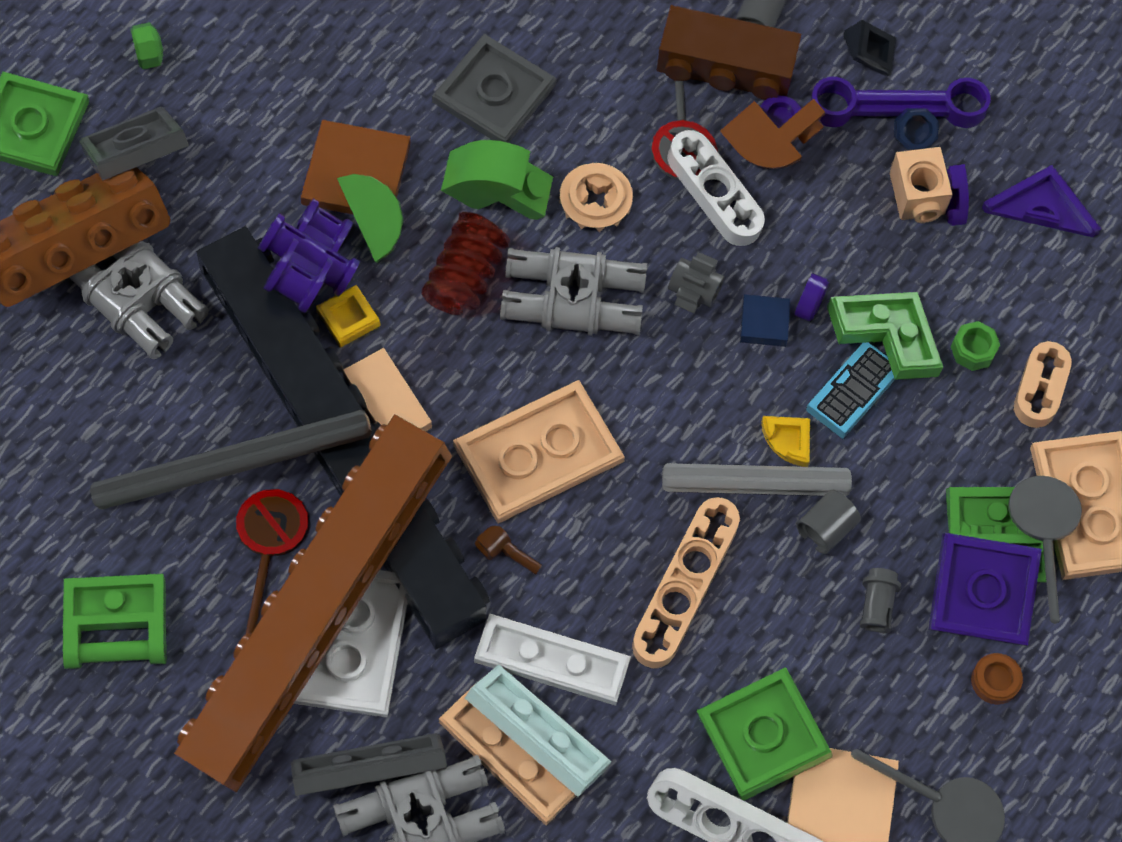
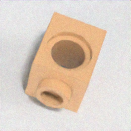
(926, 169)

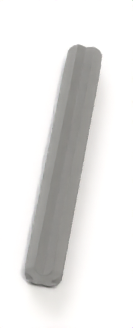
(755, 479)

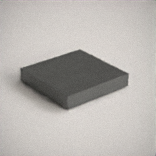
(494, 90)
(133, 142)

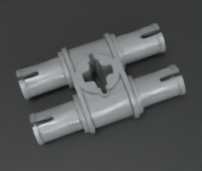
(129, 306)
(587, 310)
(428, 792)

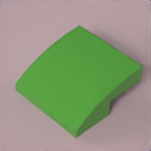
(985, 515)

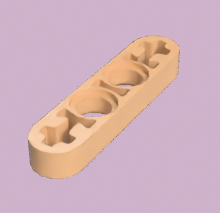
(682, 580)

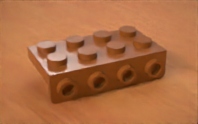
(75, 230)

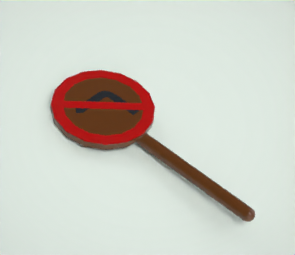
(270, 526)

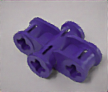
(308, 255)

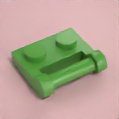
(114, 605)

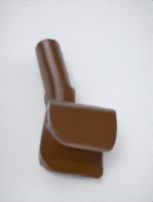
(495, 540)

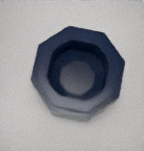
(916, 129)

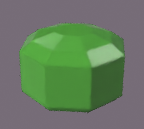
(147, 45)
(975, 346)

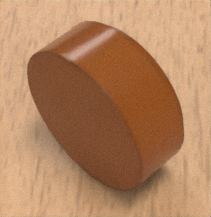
(996, 678)

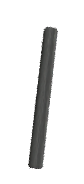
(231, 459)

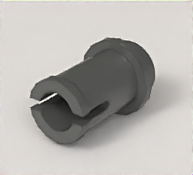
(879, 599)

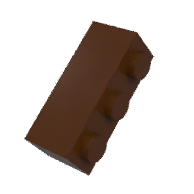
(727, 53)

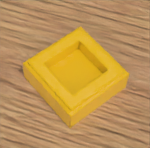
(348, 316)

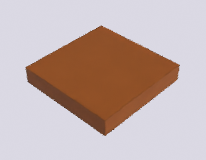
(352, 150)

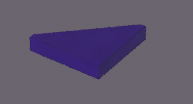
(1046, 202)

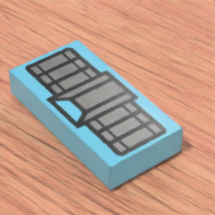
(852, 390)

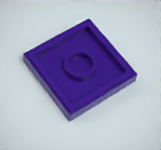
(985, 589)

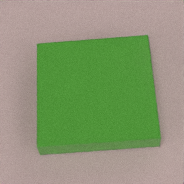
(37, 122)
(764, 734)

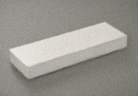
(552, 659)

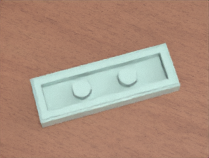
(538, 730)

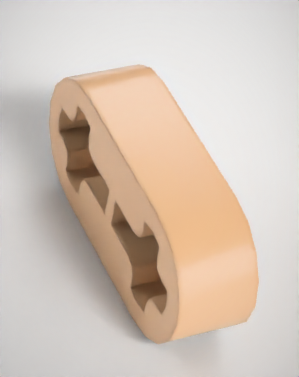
(1052, 387)

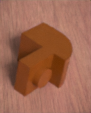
(767, 145)

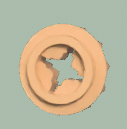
(599, 179)

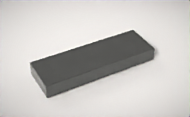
(368, 764)

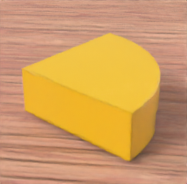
(788, 437)

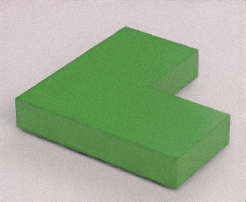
(895, 321)

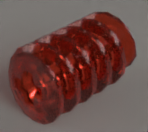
(465, 264)

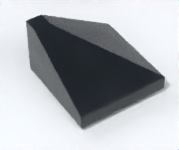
(871, 47)

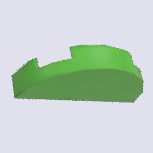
(375, 211)

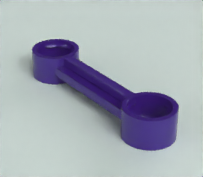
(896, 101)

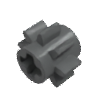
(696, 282)

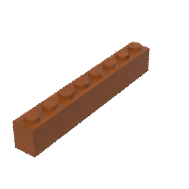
(313, 602)

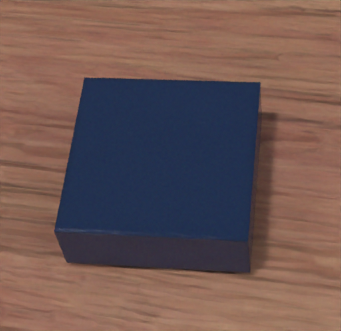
(765, 320)

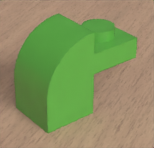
(496, 172)

